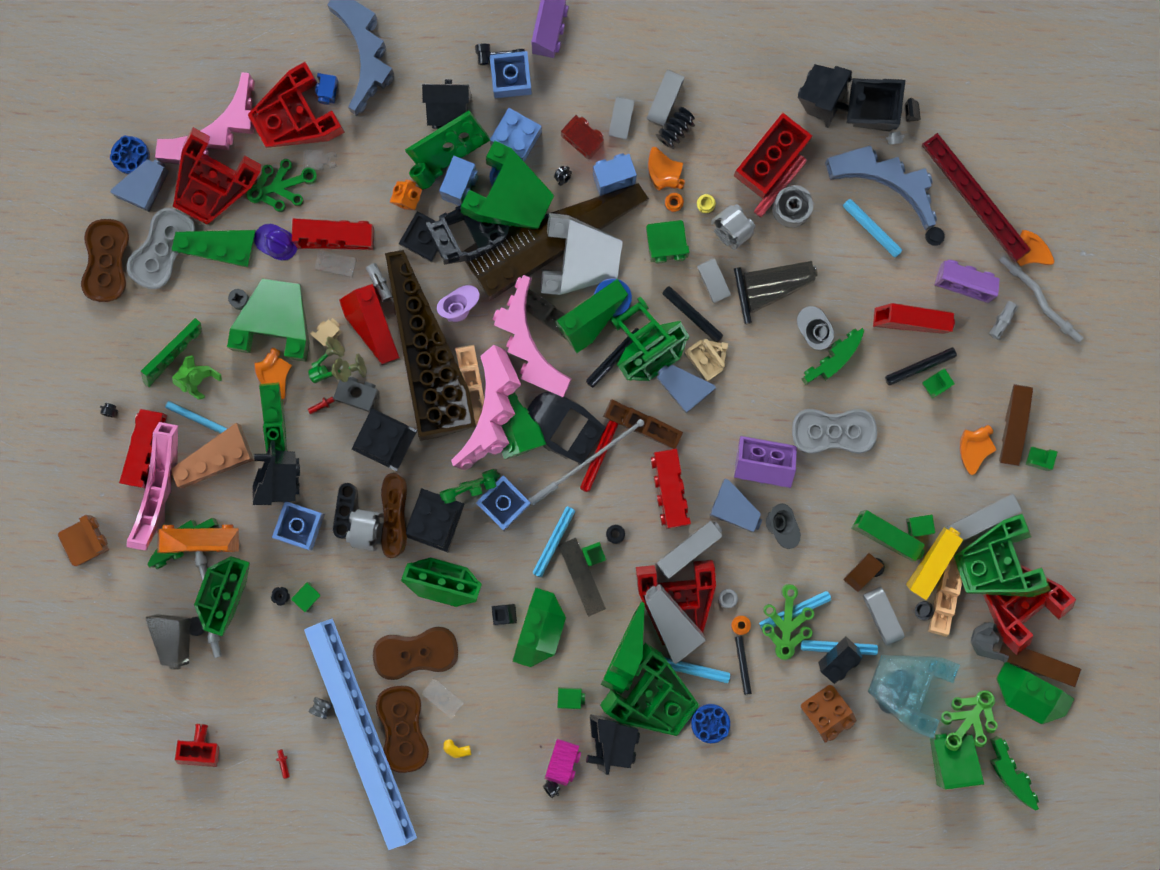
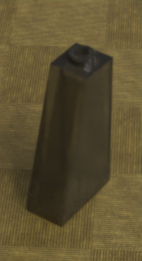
(773, 284)

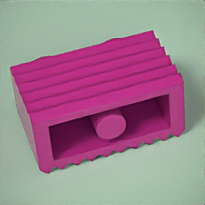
(562, 762)

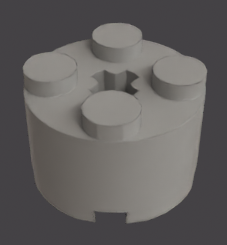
(803, 206)
(733, 226)
(365, 529)

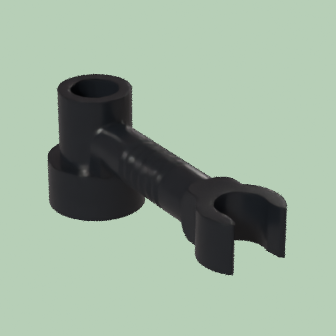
(484, 53)

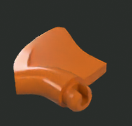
(664, 171)
(1039, 250)
(273, 370)
(976, 447)

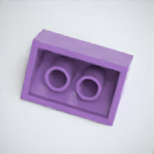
(549, 27)
(967, 281)
(765, 462)

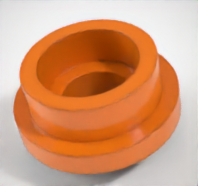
(674, 196)
(736, 620)

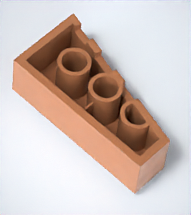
(215, 457)

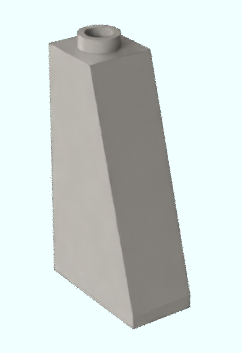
(689, 549)
(674, 625)

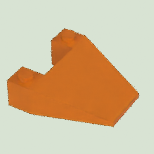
(201, 539)

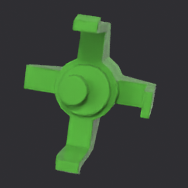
(193, 376)

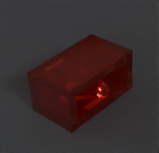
(582, 136)

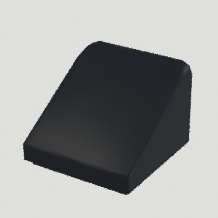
(912, 110)
(504, 614)

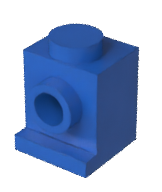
(327, 88)

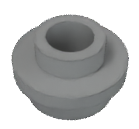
(895, 137)

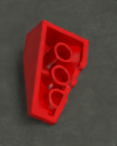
(368, 319)

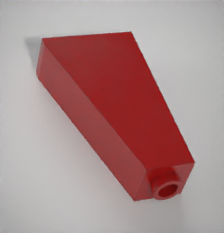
(913, 319)

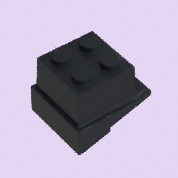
(824, 92)
(445, 102)
(876, 103)
(384, 439)
(277, 478)
(434, 521)
(613, 743)

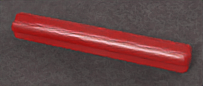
(596, 463)

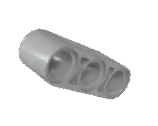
(665, 98)
(883, 616)

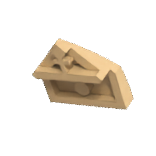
(707, 357)

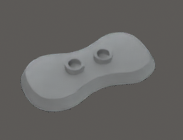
(153, 261)
(850, 431)

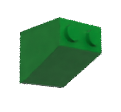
(956, 767)

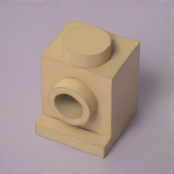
(327, 329)

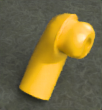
(454, 751)

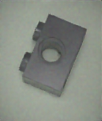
(365, 401)

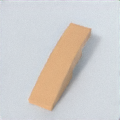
(470, 371)
(946, 600)

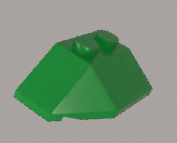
(633, 365)
(442, 582)
(221, 594)
(540, 629)
(1032, 695)

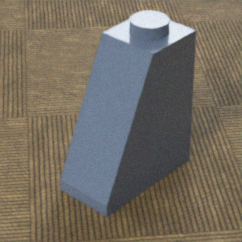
(142, 184)
(684, 387)
(735, 508)

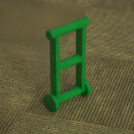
(642, 306)

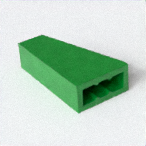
(888, 535)

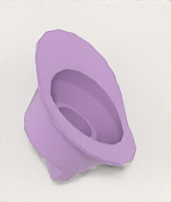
(458, 303)

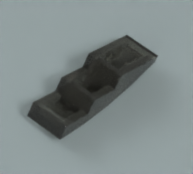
(543, 311)
(582, 577)

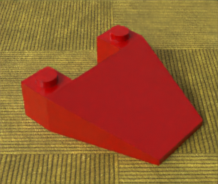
(285, 116)
(207, 185)
(691, 595)
(1013, 611)

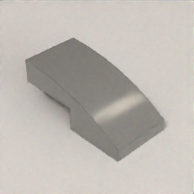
(621, 117)
(713, 280)

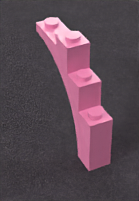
(232, 120)
(514, 320)
(497, 409)
(158, 486)

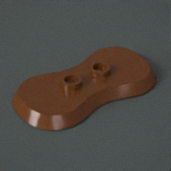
(104, 273)
(393, 501)
(400, 655)
(404, 743)

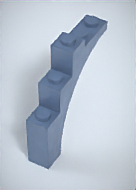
(372, 71)
(911, 186)

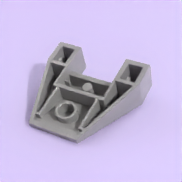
(587, 259)

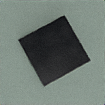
(418, 239)

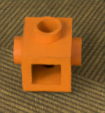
(406, 195)

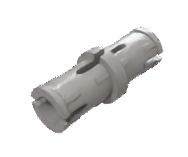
(373, 271)
(1003, 320)

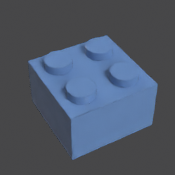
(510, 74)
(517, 133)
(614, 174)
(458, 181)
(503, 503)
(298, 525)

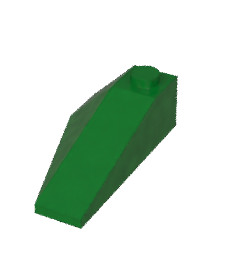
(590, 317)
(521, 431)

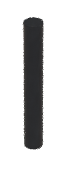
(742, 295)
(743, 665)

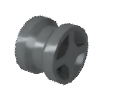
(240, 302)
(320, 708)

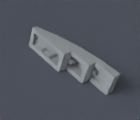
(987, 517)

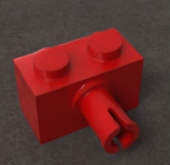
(197, 751)

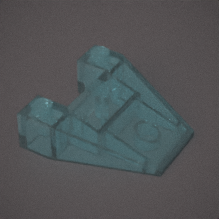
(903, 683)

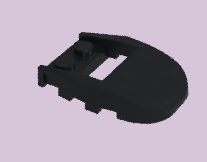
(485, 235)
(550, 410)

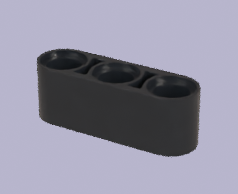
(343, 501)

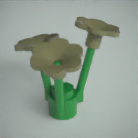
(340, 368)

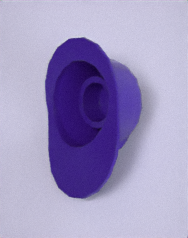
(275, 242)

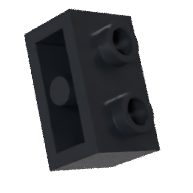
(840, 660)

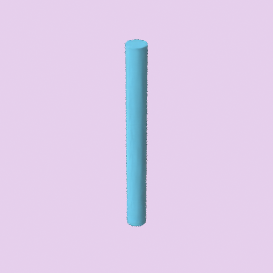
(195, 417)

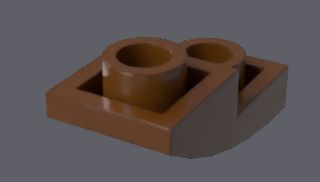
(863, 572)

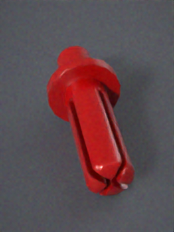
(325, 403)
(283, 765)

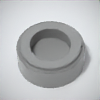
(728, 598)

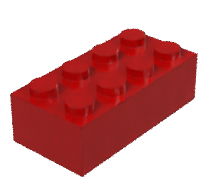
(772, 155)

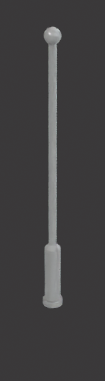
(554, 485)

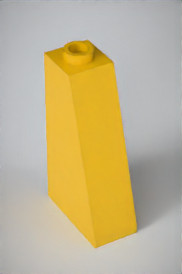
(934, 563)

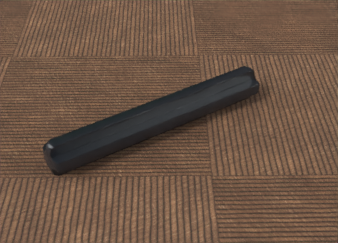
(692, 314)
(609, 363)
(920, 366)

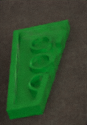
(222, 246)
(170, 352)

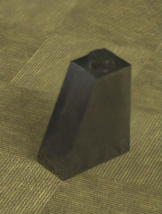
(170, 639)

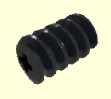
(676, 127)

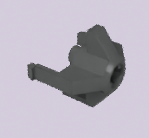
(984, 639)

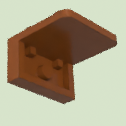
(83, 540)
(828, 713)

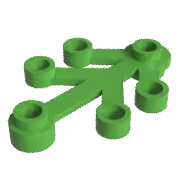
(787, 625)
(970, 717)

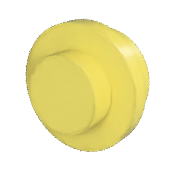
(706, 203)

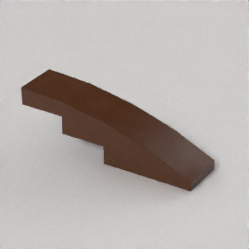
(1016, 424)
(652, 427)
(1043, 665)

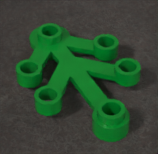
(278, 186)
(489, 479)

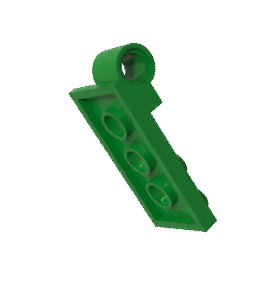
(431, 155)

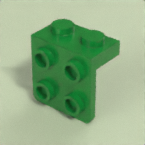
(667, 241)

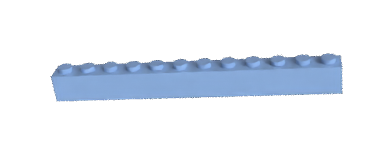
(360, 734)

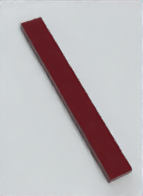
(976, 197)

